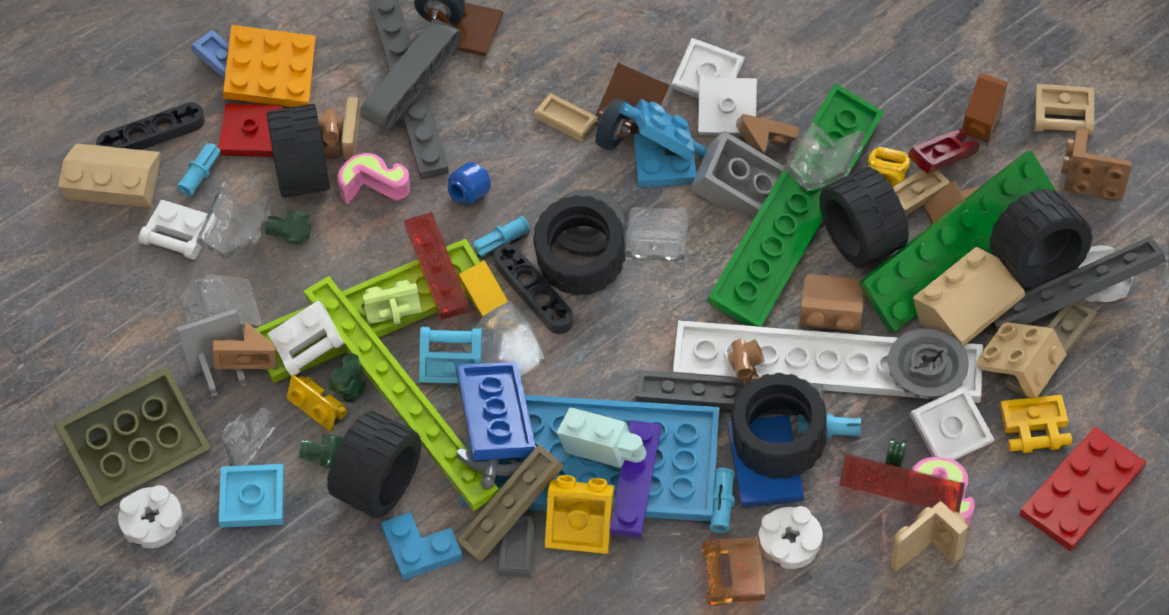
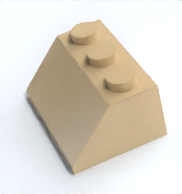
(110, 175)
(968, 296)

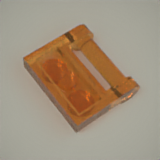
(744, 566)

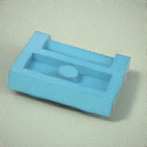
(442, 365)

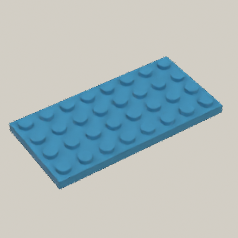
(684, 459)

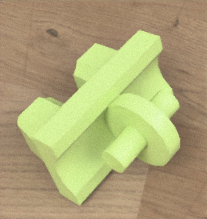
(391, 303)

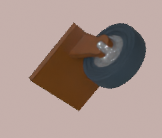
(475, 21)
(629, 87)

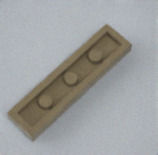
(1069, 326)
(510, 503)

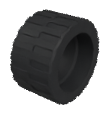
(298, 150)
(575, 212)
(864, 216)
(1040, 238)
(774, 392)
(374, 464)

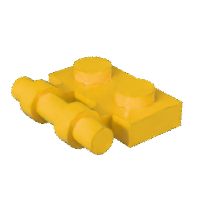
(1032, 415)

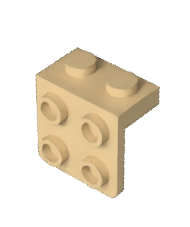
(1024, 351)
(933, 525)

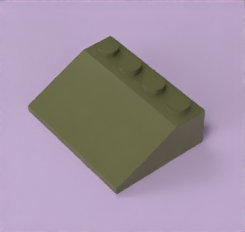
(132, 436)

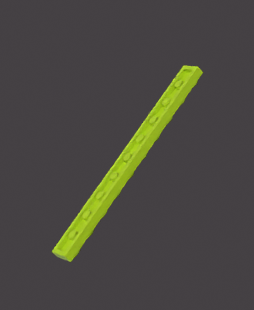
(401, 392)

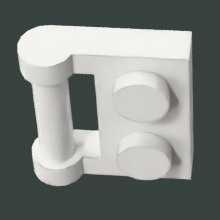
(175, 221)
(302, 331)

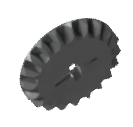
(585, 238)
(934, 346)

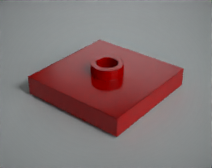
(246, 130)

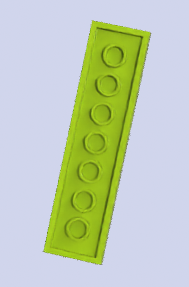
(462, 259)

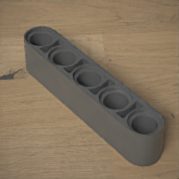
(411, 74)

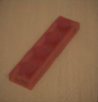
(436, 266)
(901, 483)

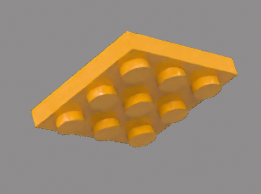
(269, 66)

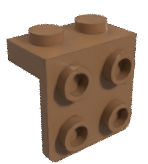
(1091, 172)
(831, 303)

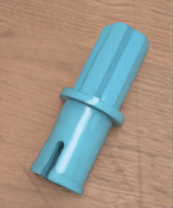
(198, 169)
(501, 236)

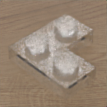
(246, 436)

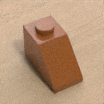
(985, 107)

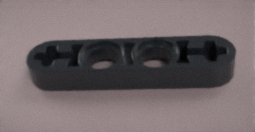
(149, 128)
(535, 287)

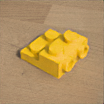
(579, 515)

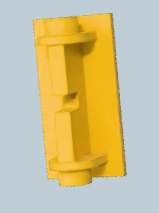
(308, 398)

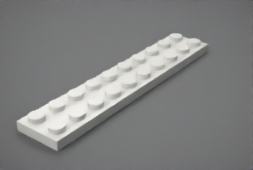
(823, 358)

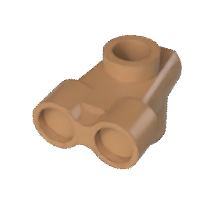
(330, 129)
(745, 358)

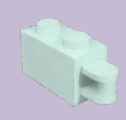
(599, 438)

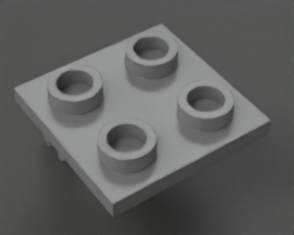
(198, 343)

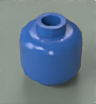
(469, 183)

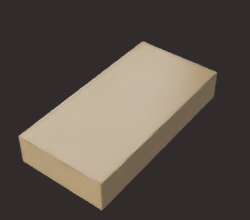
(565, 117)
(350, 127)

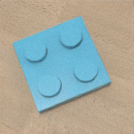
(251, 495)

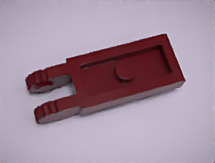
(943, 151)

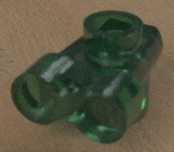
(294, 227)
(348, 379)
(324, 451)

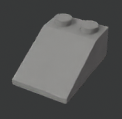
(735, 175)

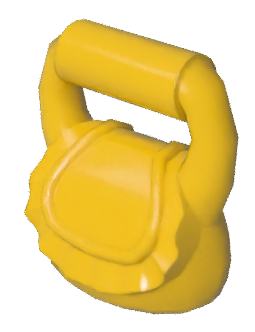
(891, 171)

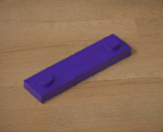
(635, 484)

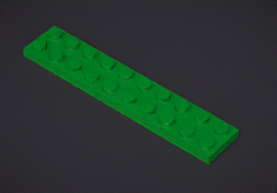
(785, 222)

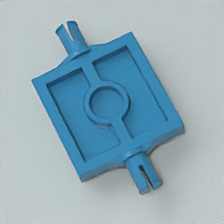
(663, 128)

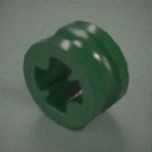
(896, 452)

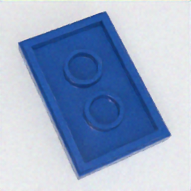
(758, 489)

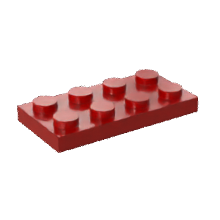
(1082, 488)

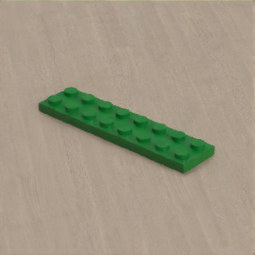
(948, 240)

